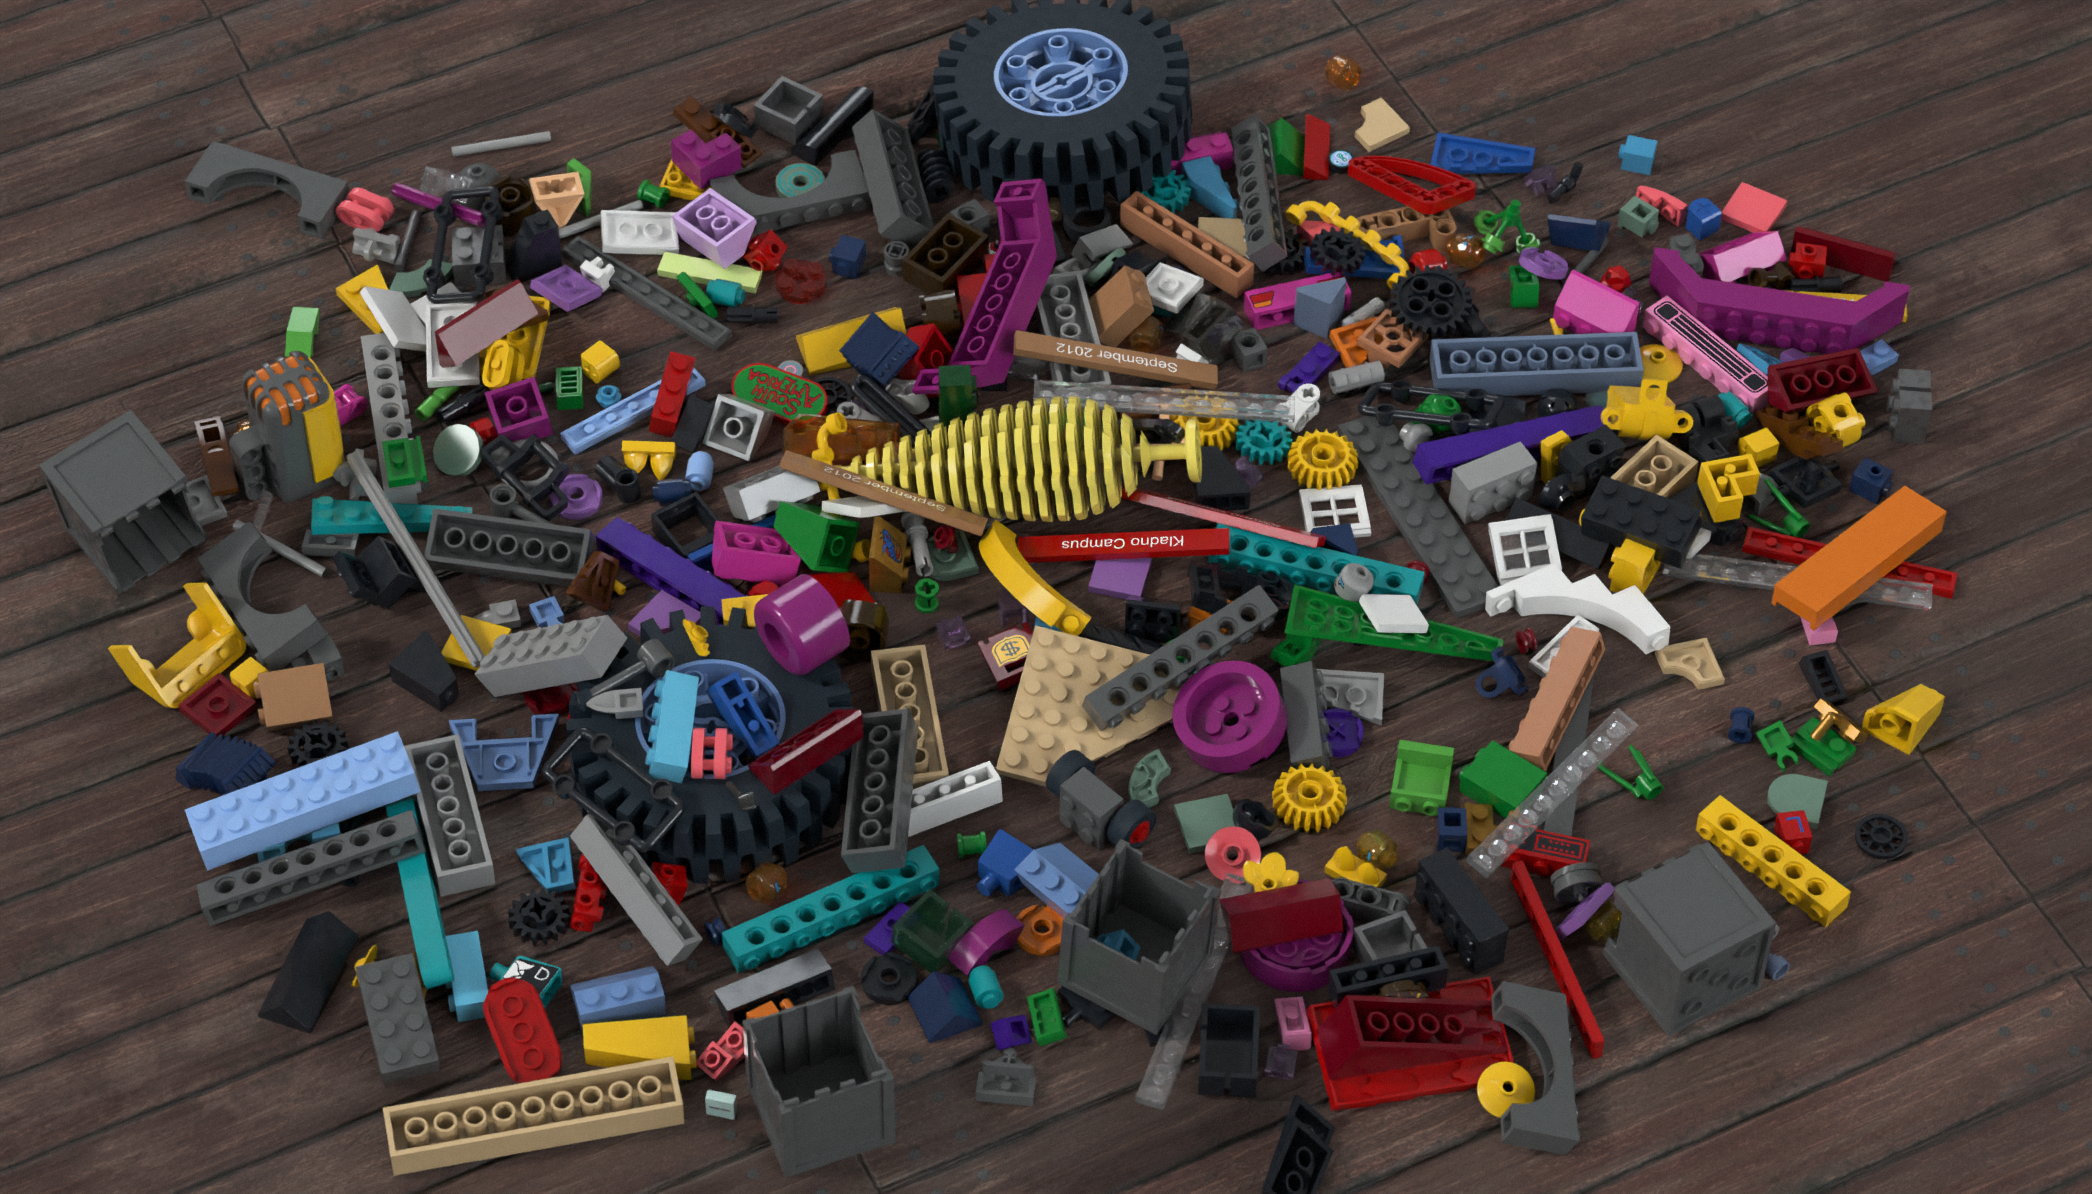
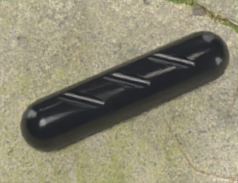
(886, 406)
(1118, 638)

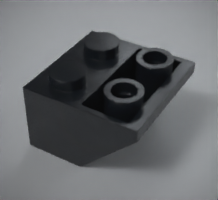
(1153, 618)

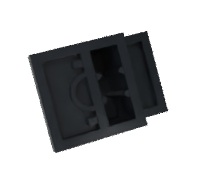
(378, 573)

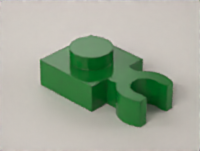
(1776, 743)

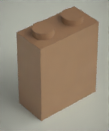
(1121, 306)
(293, 697)

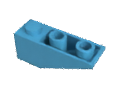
(1209, 188)

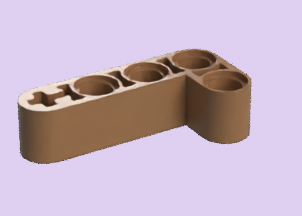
(1411, 225)

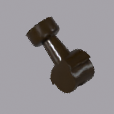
(1779, 276)

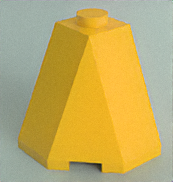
(1904, 718)

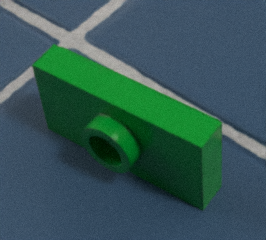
(696, 296)
(1046, 1017)

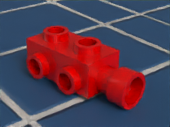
(586, 901)

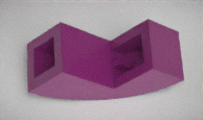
(991, 934)

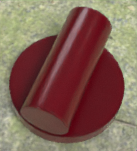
(946, 539)

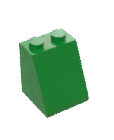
(818, 537)

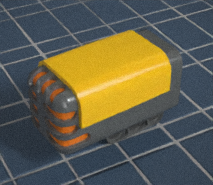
(292, 431)

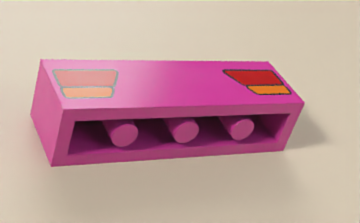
(1276, 303)

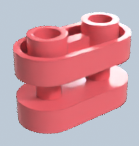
(364, 210)
(721, 763)

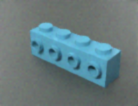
(673, 726)

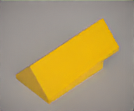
(822, 346)

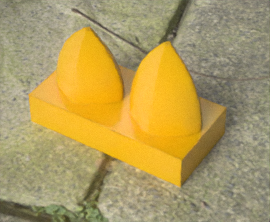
(660, 455)
(1349, 866)

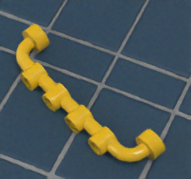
(1371, 239)
(835, 425)

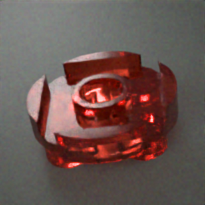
(795, 270)

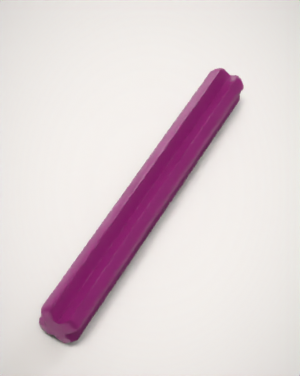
(431, 201)

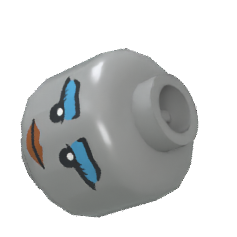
(1353, 582)

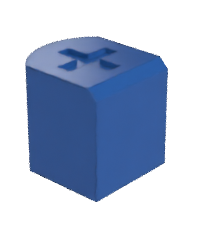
(1703, 218)

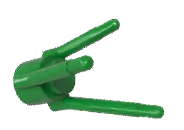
(1793, 523)
(1646, 782)

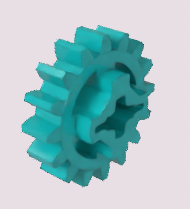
(1169, 192)
(1263, 441)

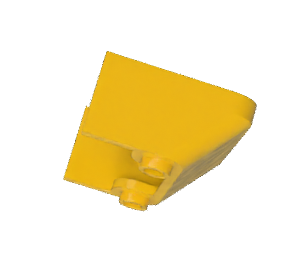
(212, 650)

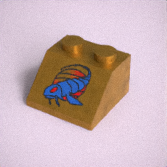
(888, 558)

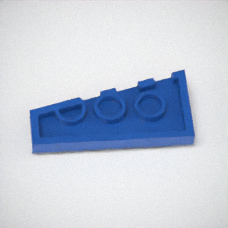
(1476, 156)
(1372, 266)

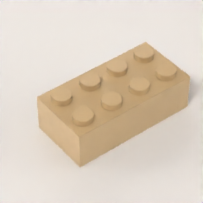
(1659, 469)

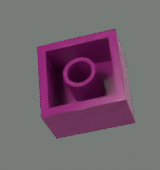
(519, 410)

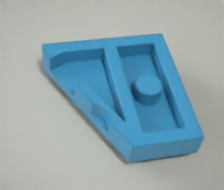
(1757, 357)
(550, 864)

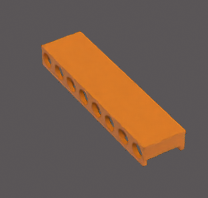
(1859, 557)

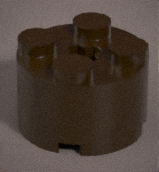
(516, 202)
(943, 312)
(867, 628)

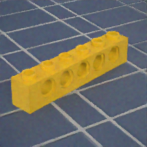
(1756, 849)

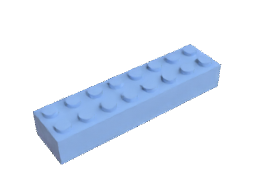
(302, 800)

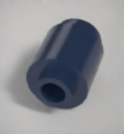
(670, 490)

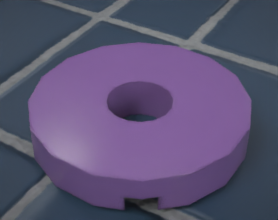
(1543, 264)
(584, 506)

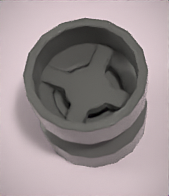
(893, 255)

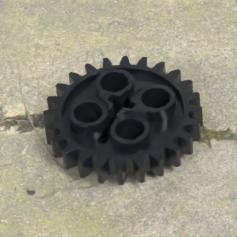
(1427, 296)

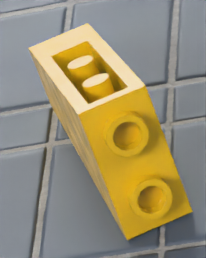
(641, 1041)

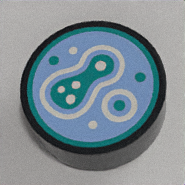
(1339, 161)

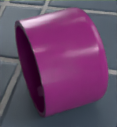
(801, 625)

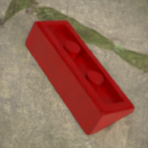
(1316, 149)

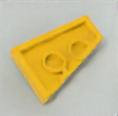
(350, 295)

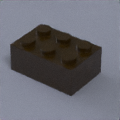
(945, 253)

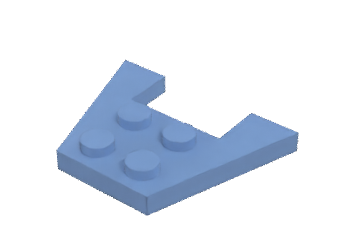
(506, 762)

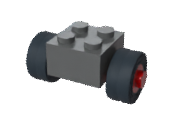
(1093, 807)

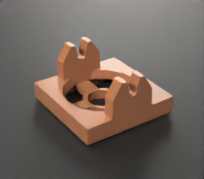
(1380, 351)

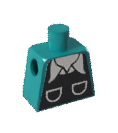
(543, 976)

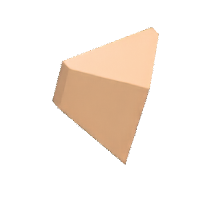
(558, 194)

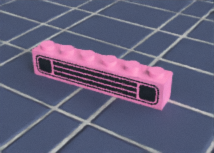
(1707, 353)

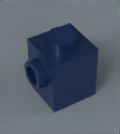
(848, 256)
(1871, 481)

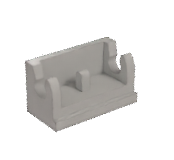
(1100, 244)

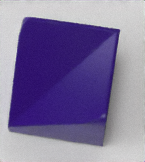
(1011, 1032)

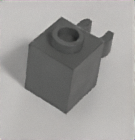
(323, 652)

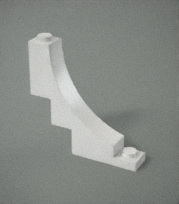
(1553, 593)

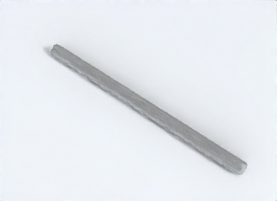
(415, 559)

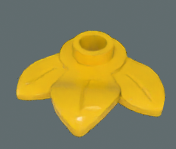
(1269, 873)

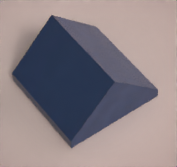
(1577, 232)
(943, 1007)

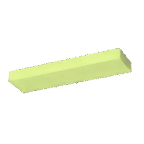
(704, 270)

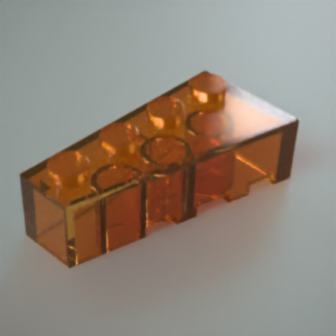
(860, 436)

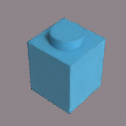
(1638, 154)

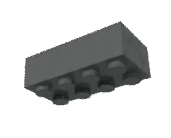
(397, 1018)

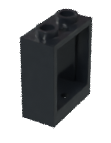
(679, 512)

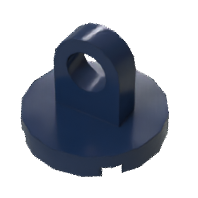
(1506, 674)

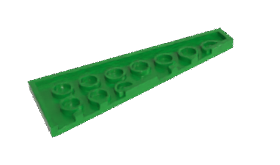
(1334, 618)

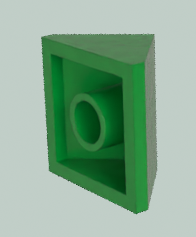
(1287, 148)

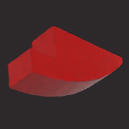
(969, 287)

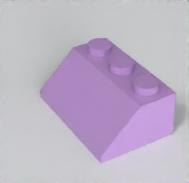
(715, 227)

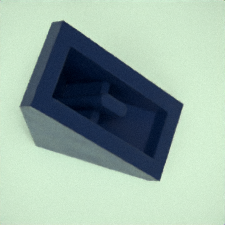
(1338, 538)

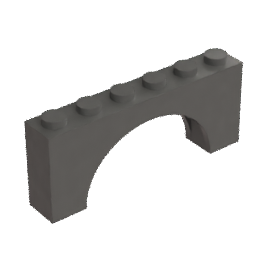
(229, 168)
(839, 194)
(275, 636)
(1543, 1021)

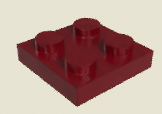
(218, 706)

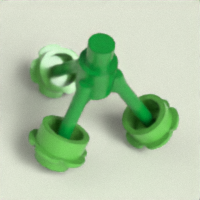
(1487, 222)

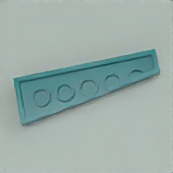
(359, 517)

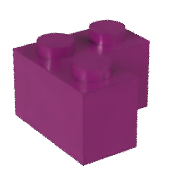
(705, 160)

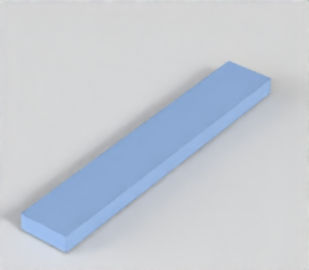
(619, 416)

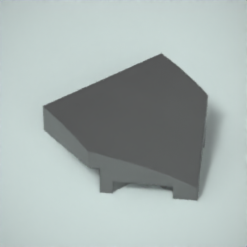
(1006, 1081)

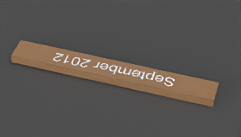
(1115, 360)
(883, 493)

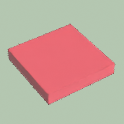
(1753, 209)

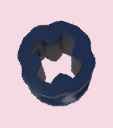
(1741, 724)

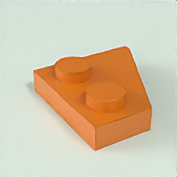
(1346, 342)

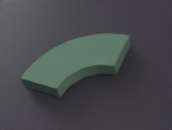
(412, 282)
(1146, 778)

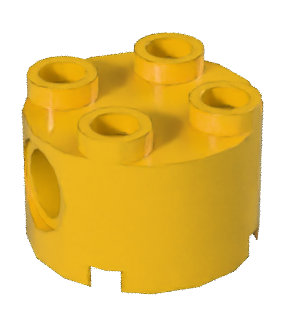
(1837, 417)

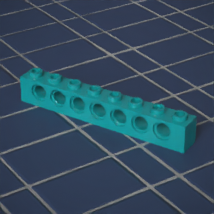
(1313, 566)
(816, 907)

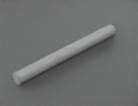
(501, 143)
(595, 221)
(290, 553)

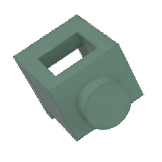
(1638, 217)

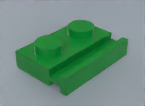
(404, 461)
(1826, 754)

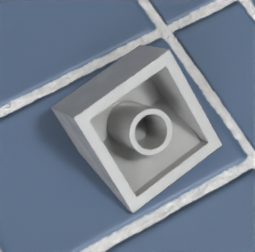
(738, 426)

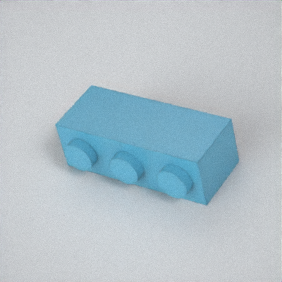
(469, 973)

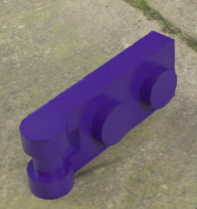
(1310, 368)

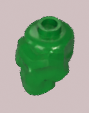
(1439, 405)

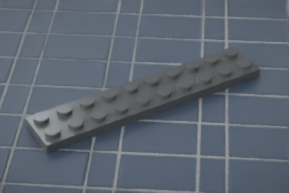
(1420, 515)

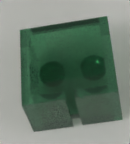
(925, 936)

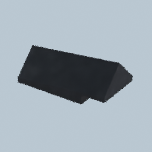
(310, 973)
(1300, 1152)

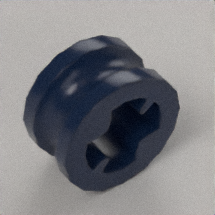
(714, 931)

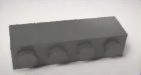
(1305, 715)

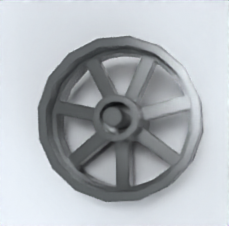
(1576, 882)

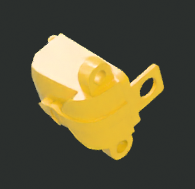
(1644, 411)

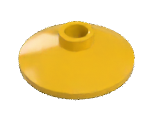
(1660, 362)
(1491, 1092)

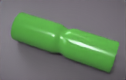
(435, 401)

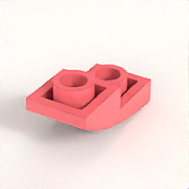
(1669, 206)
(723, 1055)

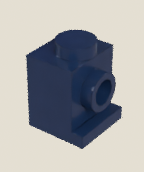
(1451, 829)

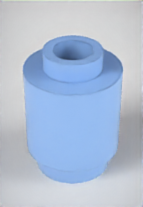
(700, 471)

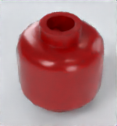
(1429, 257)

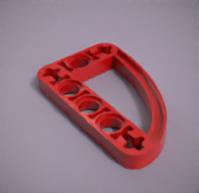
(1379, 175)

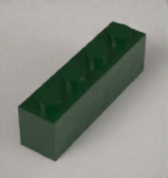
(956, 393)

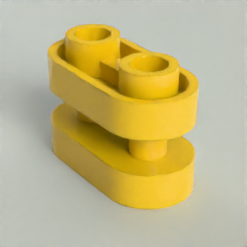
(502, 365)

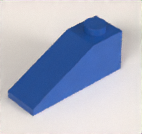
(742, 713)

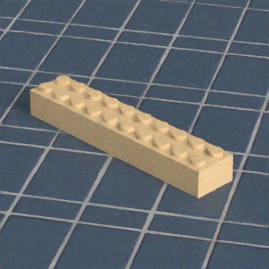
(533, 1115)

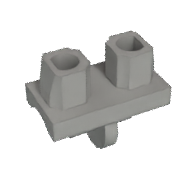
(375, 245)
(347, 477)

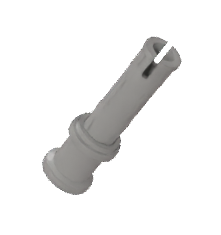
(917, 536)

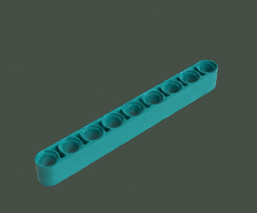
(423, 908)

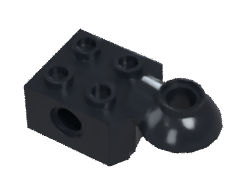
(1582, 467)

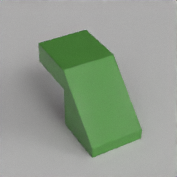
(586, 180)
(301, 330)

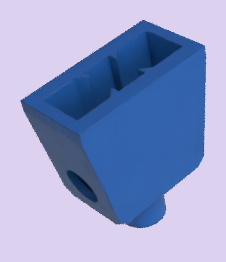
(998, 864)

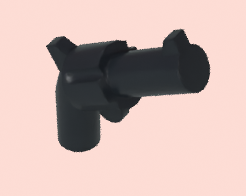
(1566, 184)

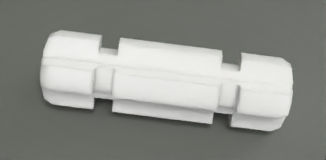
(1365, 312)

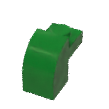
(1295, 650)

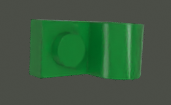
(1524, 288)

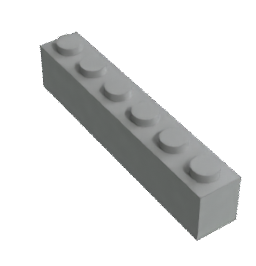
(637, 891)

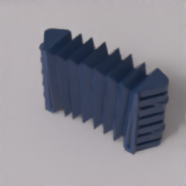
(878, 350)
(224, 765)

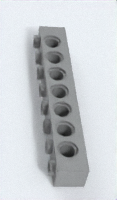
(388, 406)

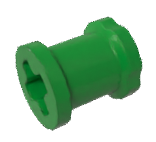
(653, 194)
(922, 598)
(971, 844)

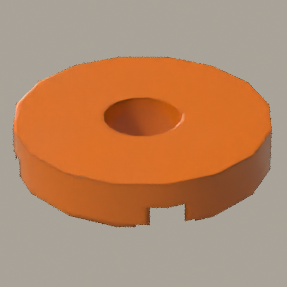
(1040, 943)

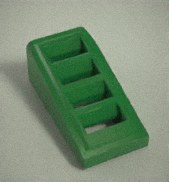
(569, 400)

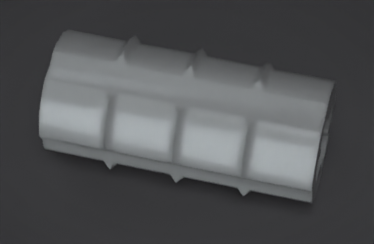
(1356, 377)

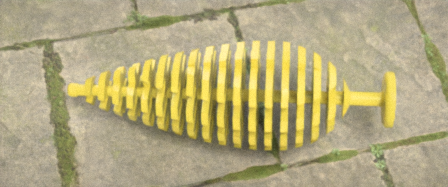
(1016, 458)

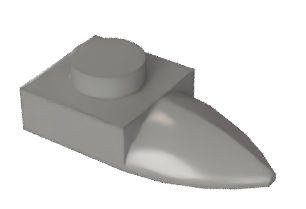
(502, 614)
(622, 703)

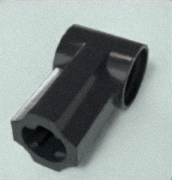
(621, 479)

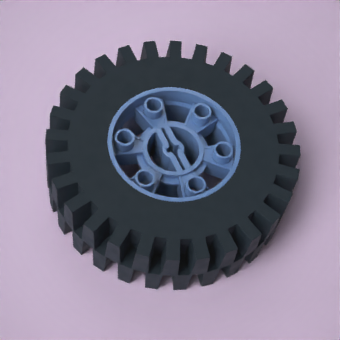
(1064, 99)
(712, 824)

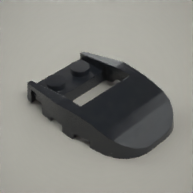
(1207, 579)

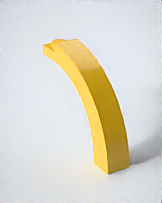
(1018, 577)

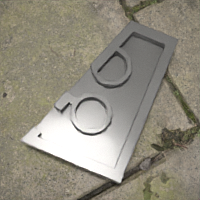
(1355, 692)

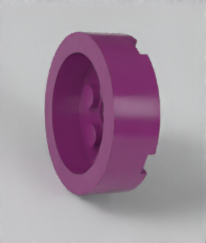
(1221, 694)
(1303, 963)

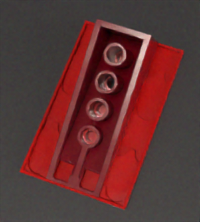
(1407, 1046)

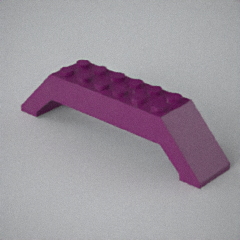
(1009, 288)
(1777, 315)

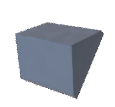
(1320, 306)

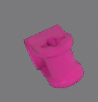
(348, 402)

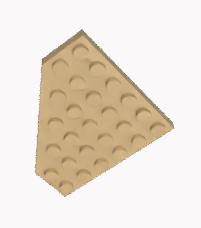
(1049, 701)

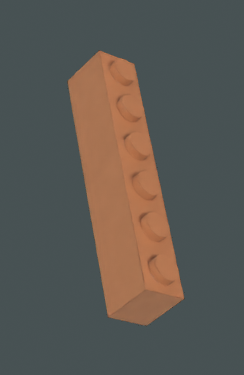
(1187, 244)
(1558, 696)

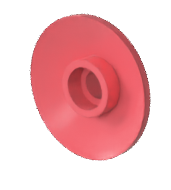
(1231, 839)

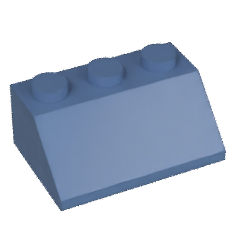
(1056, 877)
(619, 997)

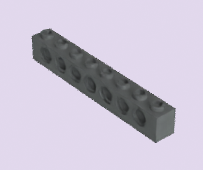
(1258, 193)
(1253, 603)
(310, 868)

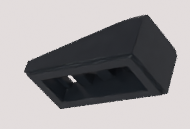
(1822, 658)

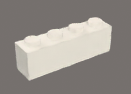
(954, 797)

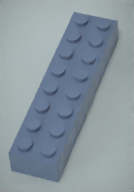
(1537, 363)

